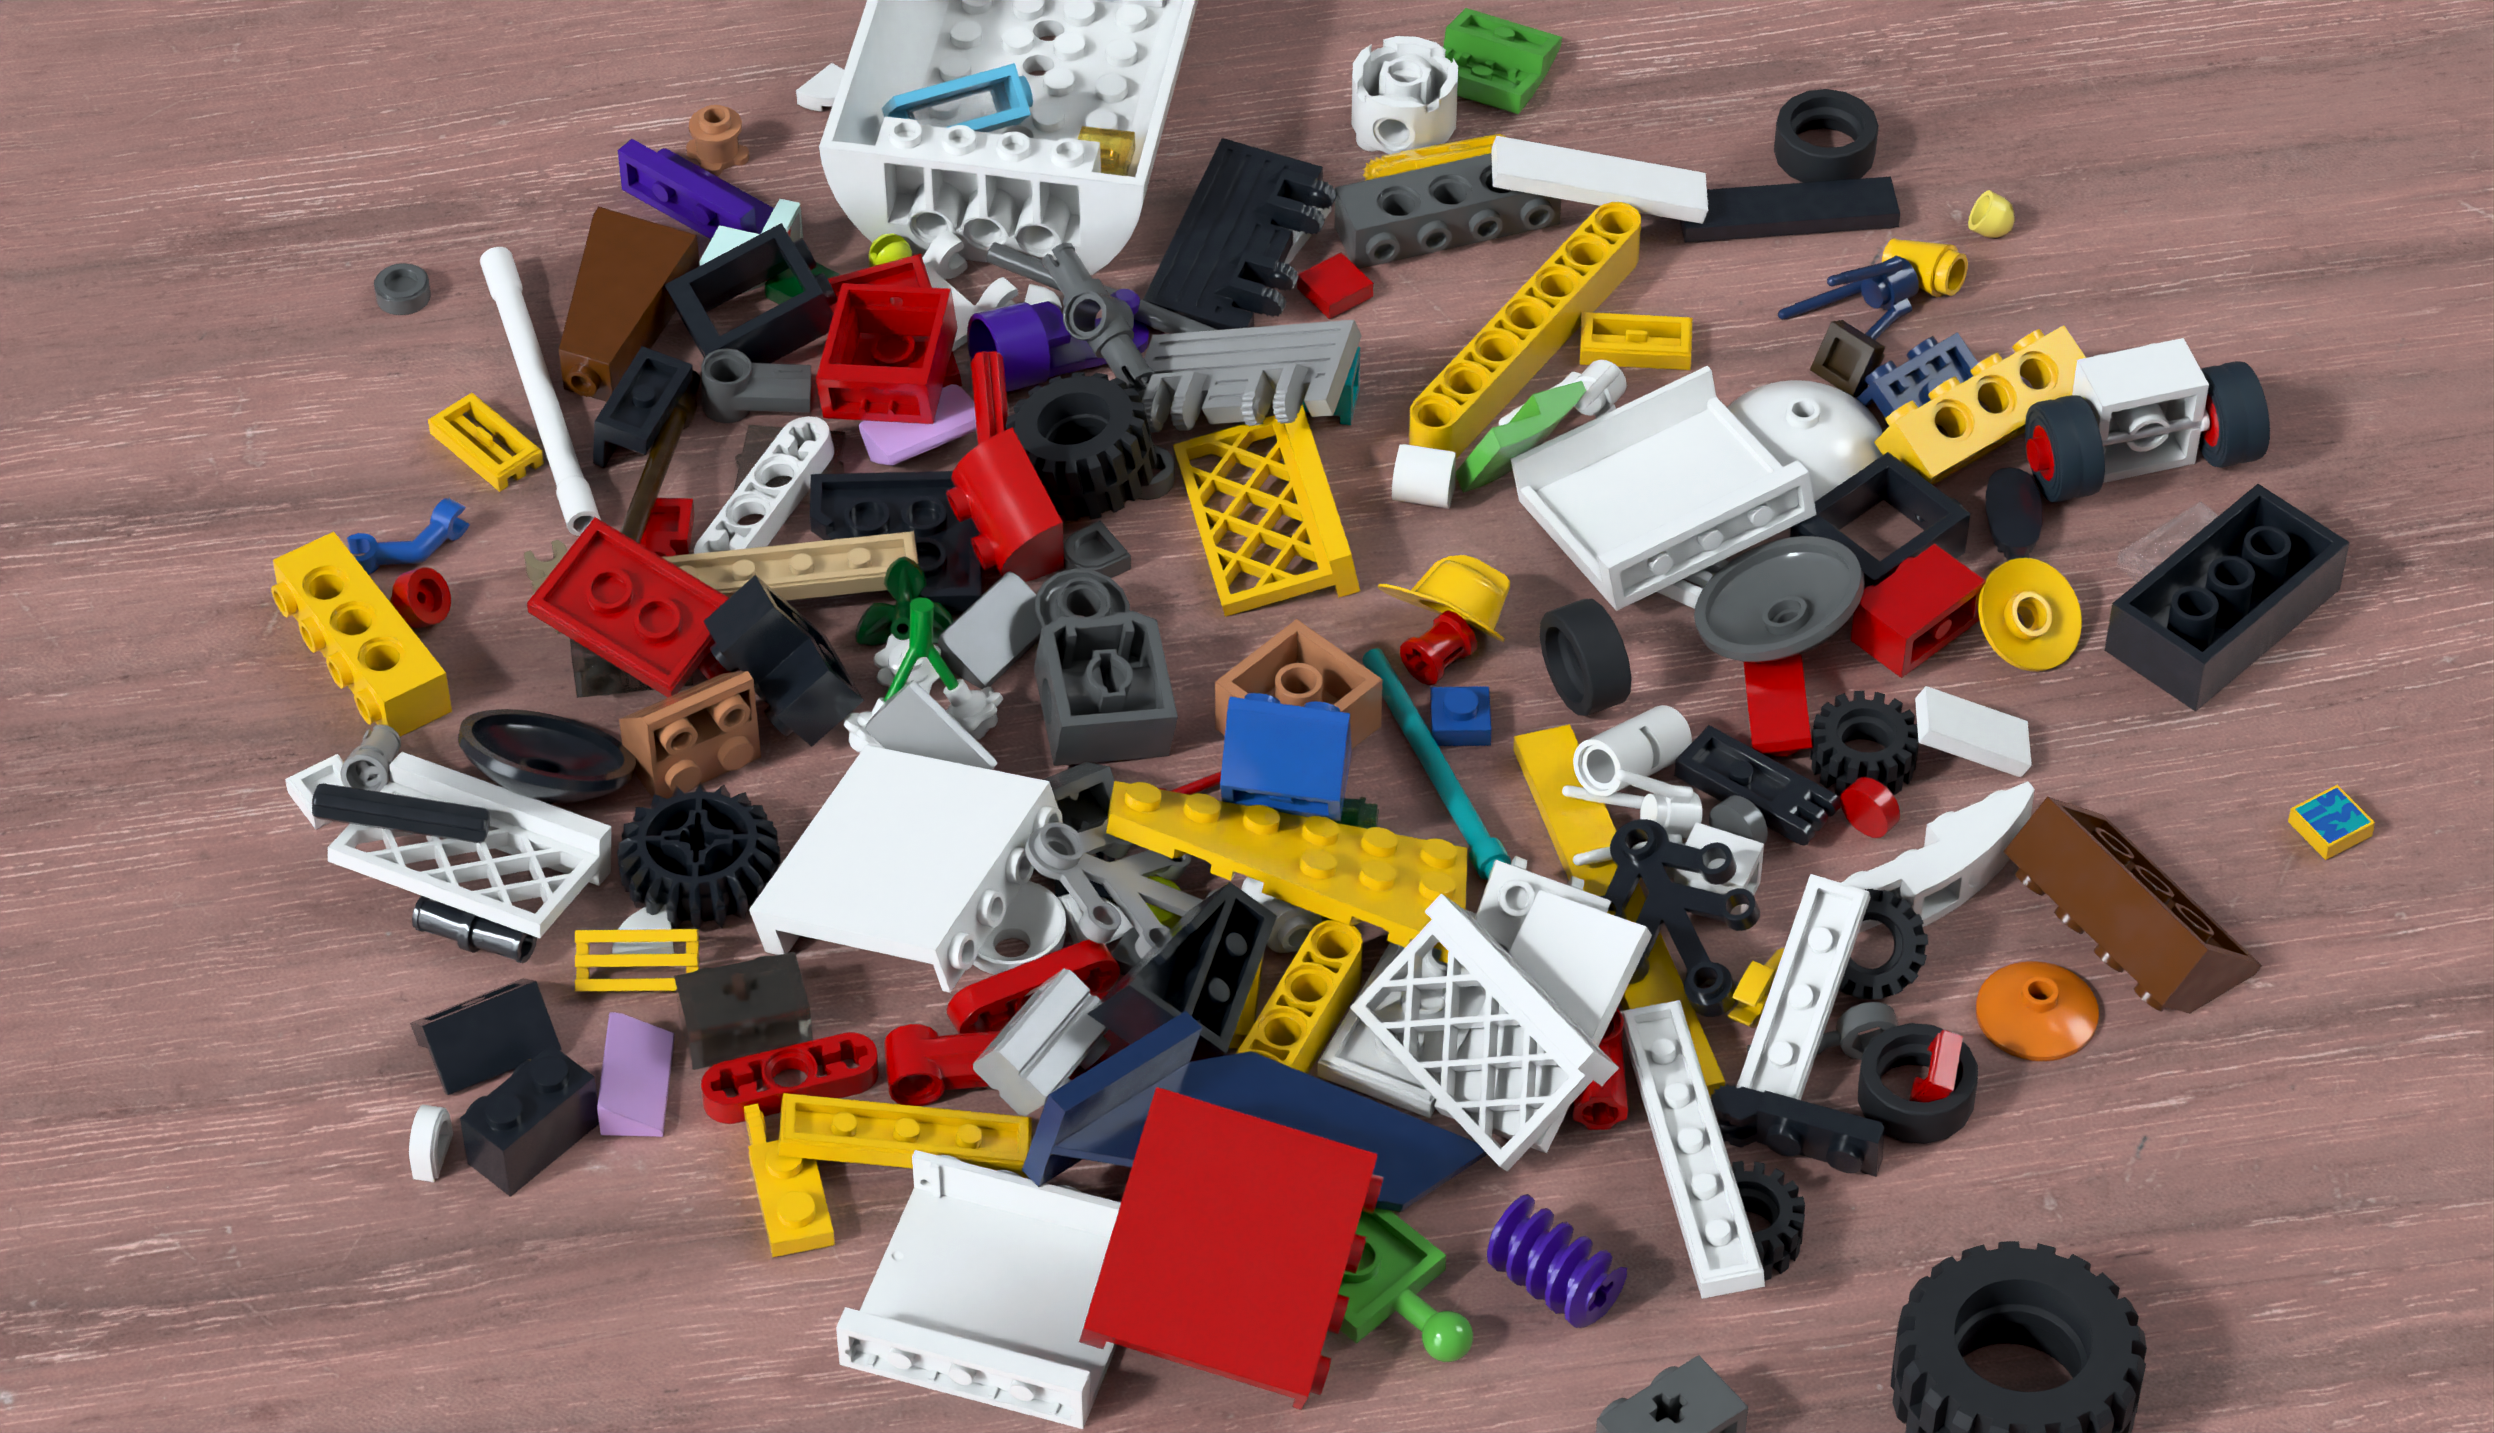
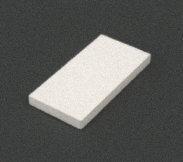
(1585, 967)
(1366, 1064)

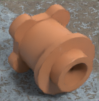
(716, 139)

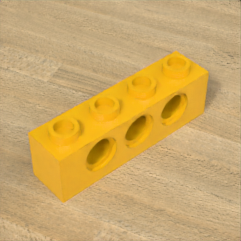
(1973, 432)
(360, 636)

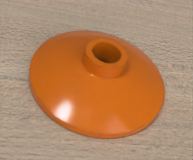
(2031, 1027)

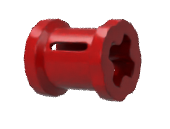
(1438, 648)

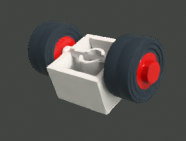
(2143, 416)

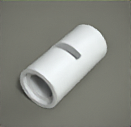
(1637, 745)

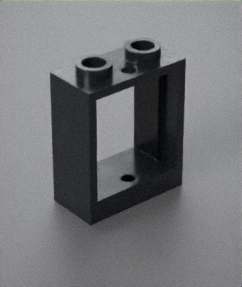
(739, 270)
(1905, 489)

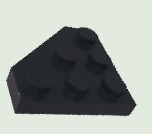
(898, 503)

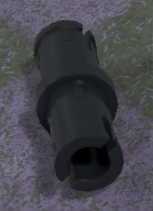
(471, 930)

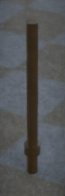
(658, 463)

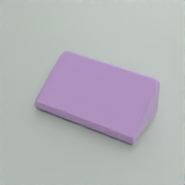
(897, 441)
(634, 1078)

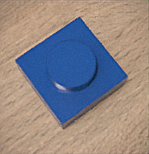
(1460, 716)

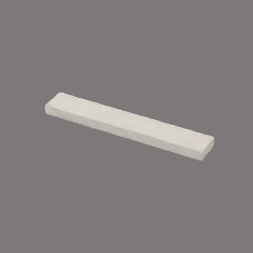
(1692, 1150)

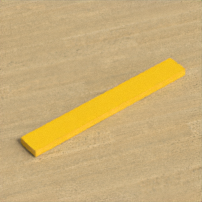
(1584, 826)

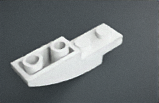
(1958, 856)

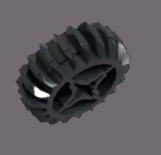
(698, 855)

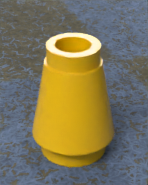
(1937, 265)

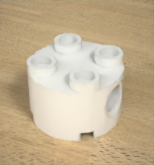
(1403, 95)

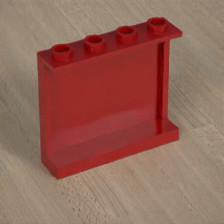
(1233, 1246)

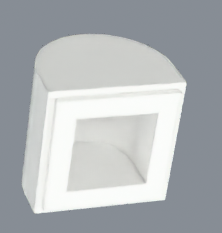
(1424, 476)

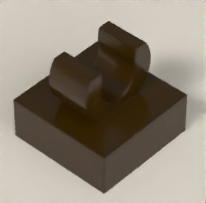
(1847, 358)

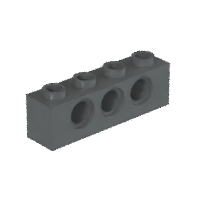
(1434, 211)

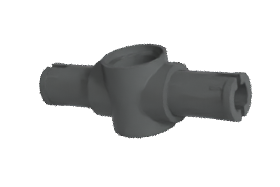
(1082, 302)

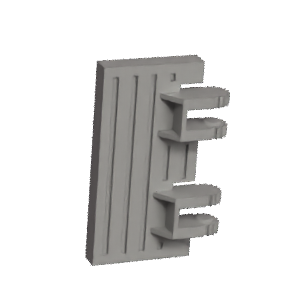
(1245, 369)

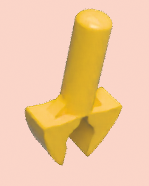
(1754, 990)

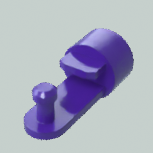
(1037, 341)

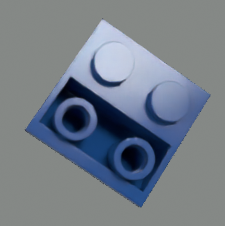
(1286, 756)

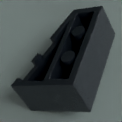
(1196, 968)

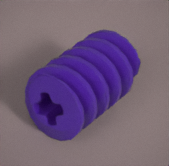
(1551, 1266)

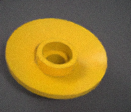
(2047, 608)

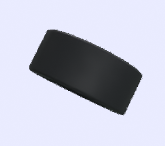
(1830, 111)
(1585, 657)
(1908, 1119)

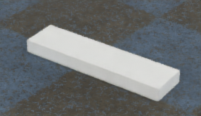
(1598, 179)
(1804, 988)

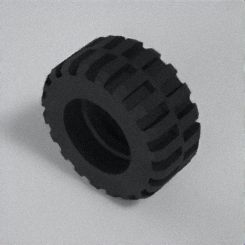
(2024, 1301)

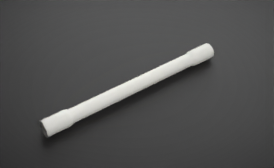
(572, 488)

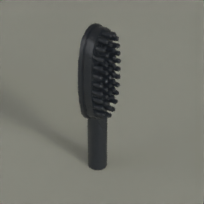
(2013, 512)

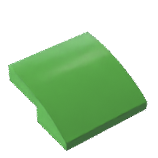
(1498, 59)
(1524, 432)

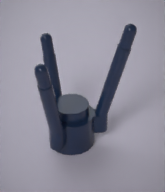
(1882, 286)

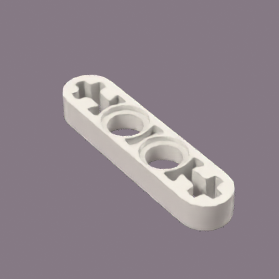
(772, 502)

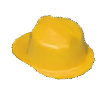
(1460, 586)

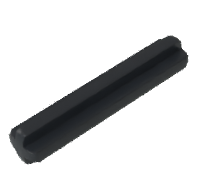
(401, 813)

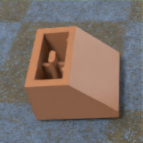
(694, 734)

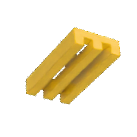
(1636, 340)
(477, 446)
(585, 960)

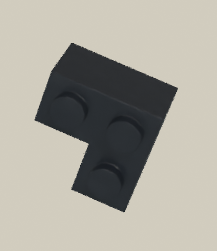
(786, 657)

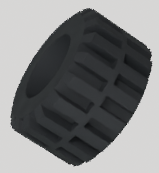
(1086, 443)

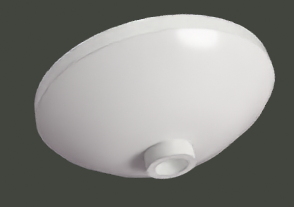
(1813, 425)

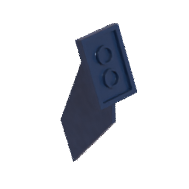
(1107, 1106)

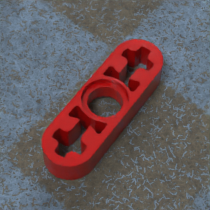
(997, 999)
(805, 1056)

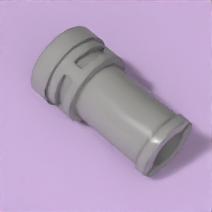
(369, 763)

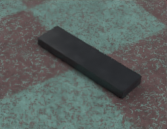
(1796, 209)

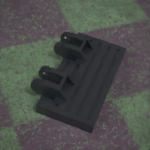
(1233, 240)

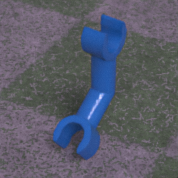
(443, 526)

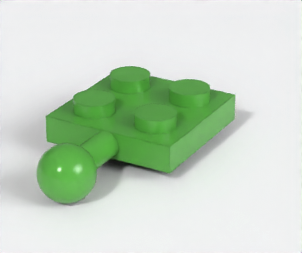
(1390, 1274)

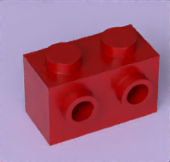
(1917, 610)

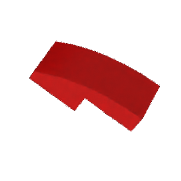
(1777, 706)

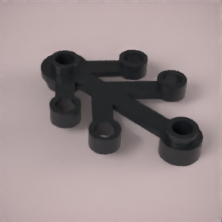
(1670, 902)

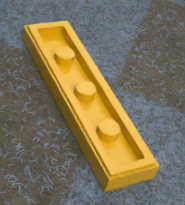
(892, 1132)

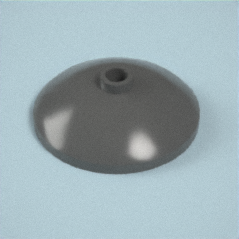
(1779, 599)

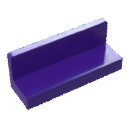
(688, 191)

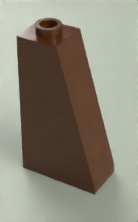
(620, 298)

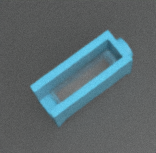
(978, 101)

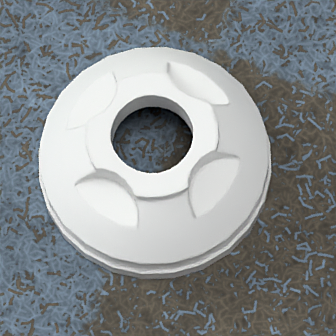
(1032, 917)

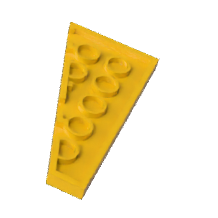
(1302, 860)

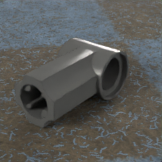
(736, 386)

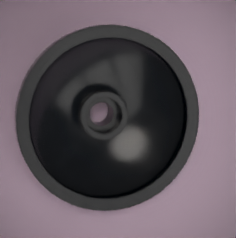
(545, 755)

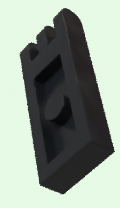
(1730, 768)

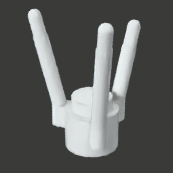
(1603, 387)
(1670, 806)

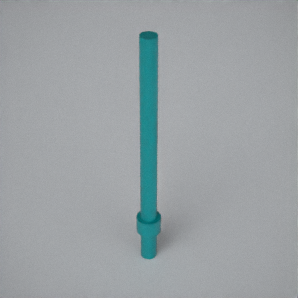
(1483, 847)

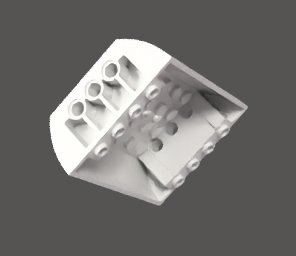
(1025, 181)

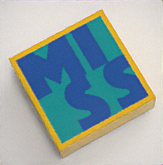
(2331, 822)

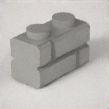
(1044, 1044)

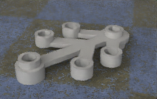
(1067, 856)

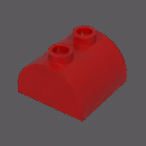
(1009, 509)

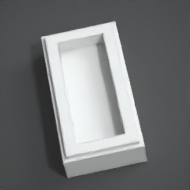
(1973, 731)

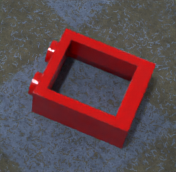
(886, 391)

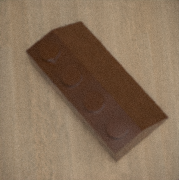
(2127, 908)

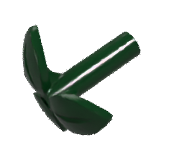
(905, 583)

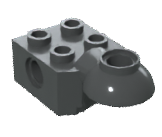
(1100, 673)

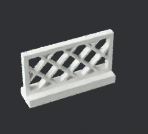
(519, 825)
(1527, 1006)

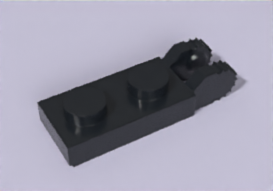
(1799, 1128)

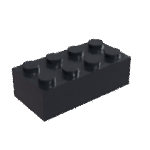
(2226, 597)

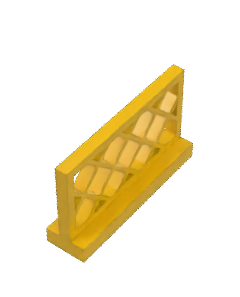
(1313, 507)

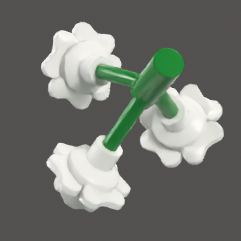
(922, 662)

